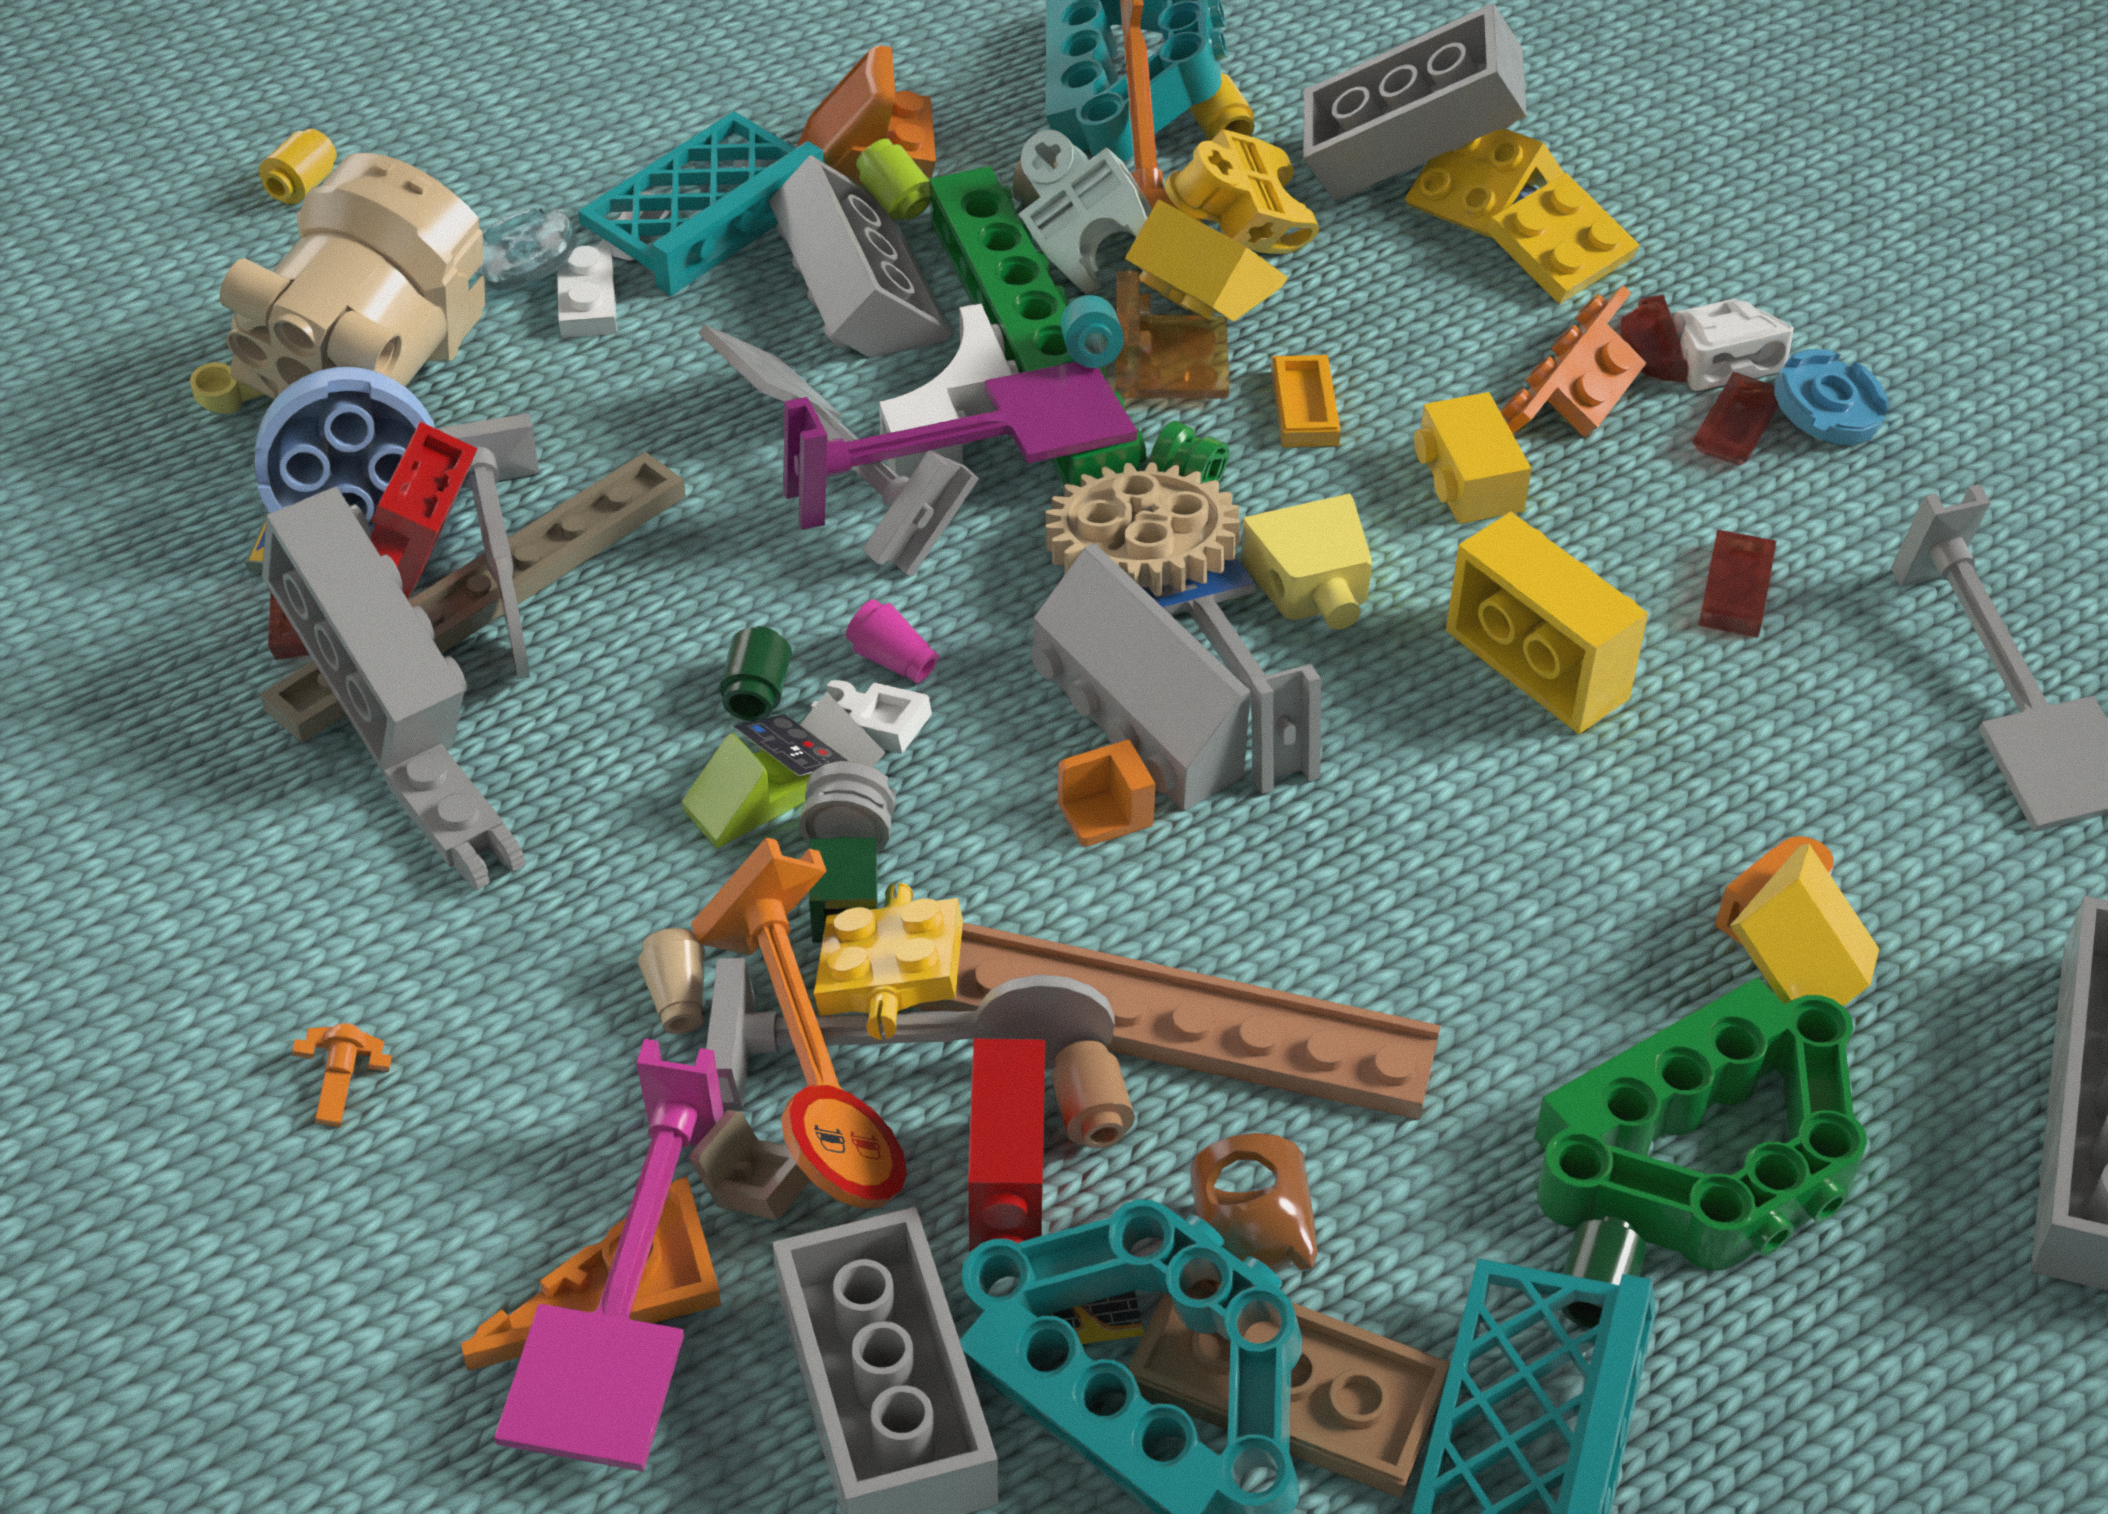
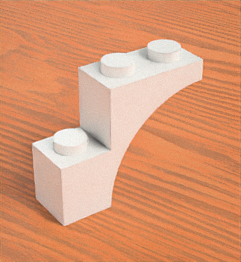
(954, 392)

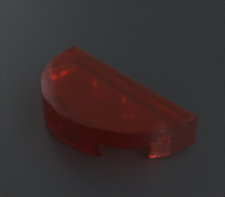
(1655, 339)

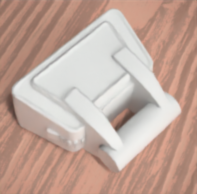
(1731, 339)

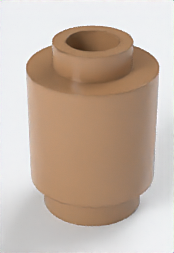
(1091, 1095)

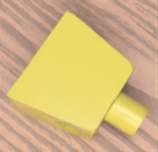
(1310, 559)

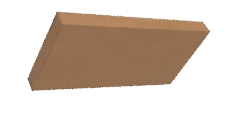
(1354, 1398)

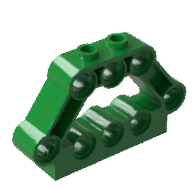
(1610, 1115)

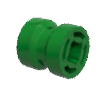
(1180, 447)

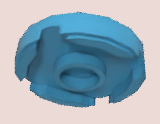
(1830, 397)

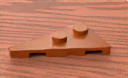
(673, 1283)

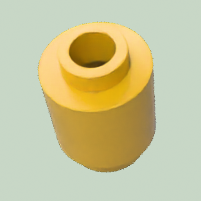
(1224, 111)
(297, 165)

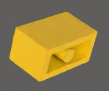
(1473, 458)

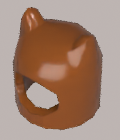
(1264, 1223)

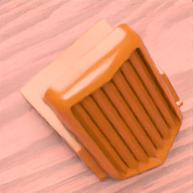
(868, 110)

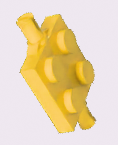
(889, 958)

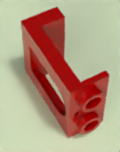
(420, 500)

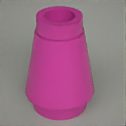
(890, 641)

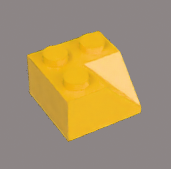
(1200, 265)

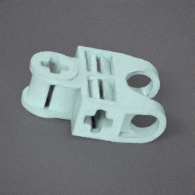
(1078, 203)

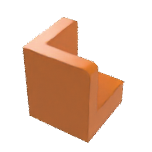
(1106, 793)

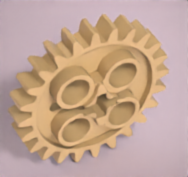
(1148, 524)

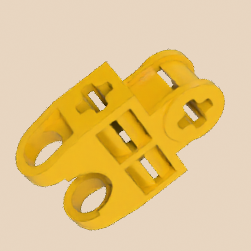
(1242, 189)

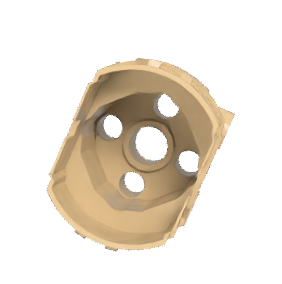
(365, 284)

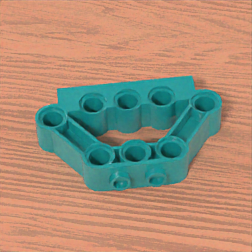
(1082, 83)
(1096, 1264)

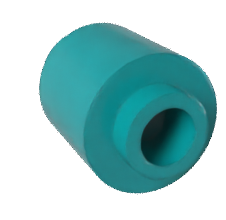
(1087, 316)

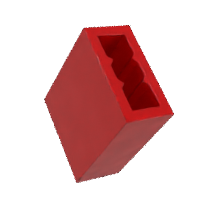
(1006, 1140)

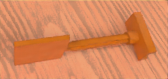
(1140, 105)

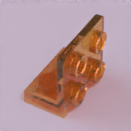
(1168, 352)

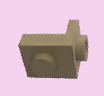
(746, 1171)

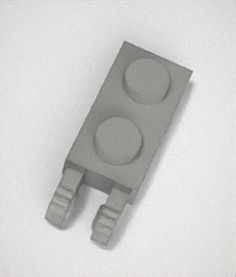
(453, 814)

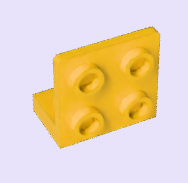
(1482, 178)

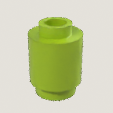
(894, 180)

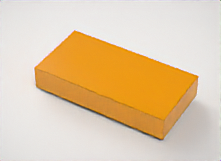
(1305, 401)

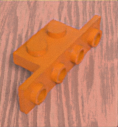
(1586, 374)

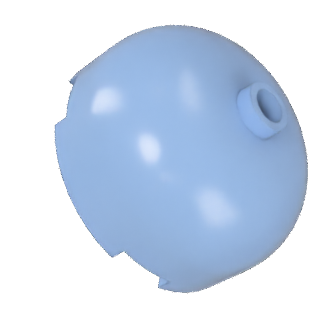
(335, 431)

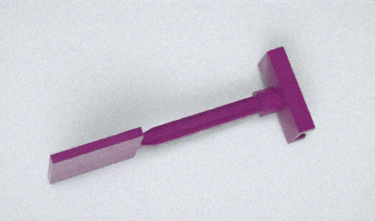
(1043, 410)

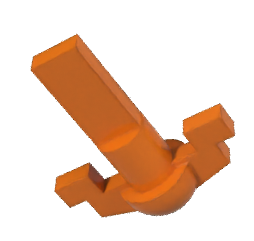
(344, 1044)

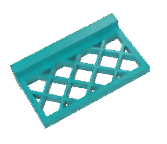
(726, 219)
(1602, 1408)

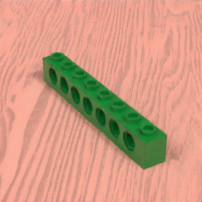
(1014, 285)

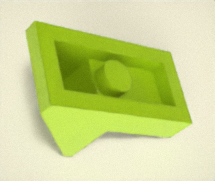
(741, 792)

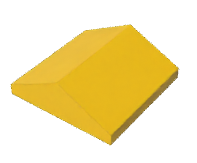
(1807, 934)

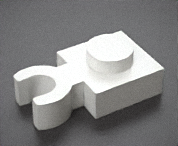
(883, 712)

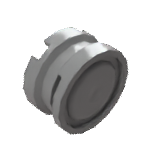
(847, 802)

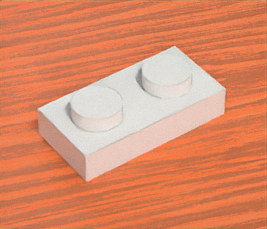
(587, 293)

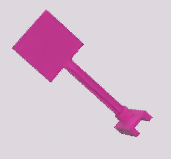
(596, 1378)

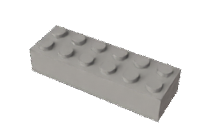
(2074, 1167)

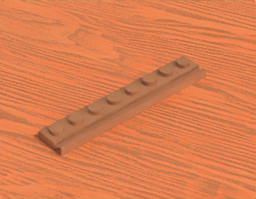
(1220, 1022)

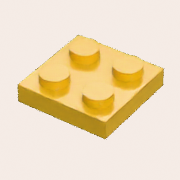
(1562, 238)

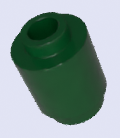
(755, 673)
(1602, 1252)

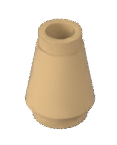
(675, 978)

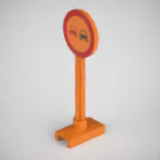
(826, 1129)

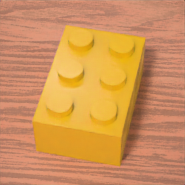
(1545, 622)

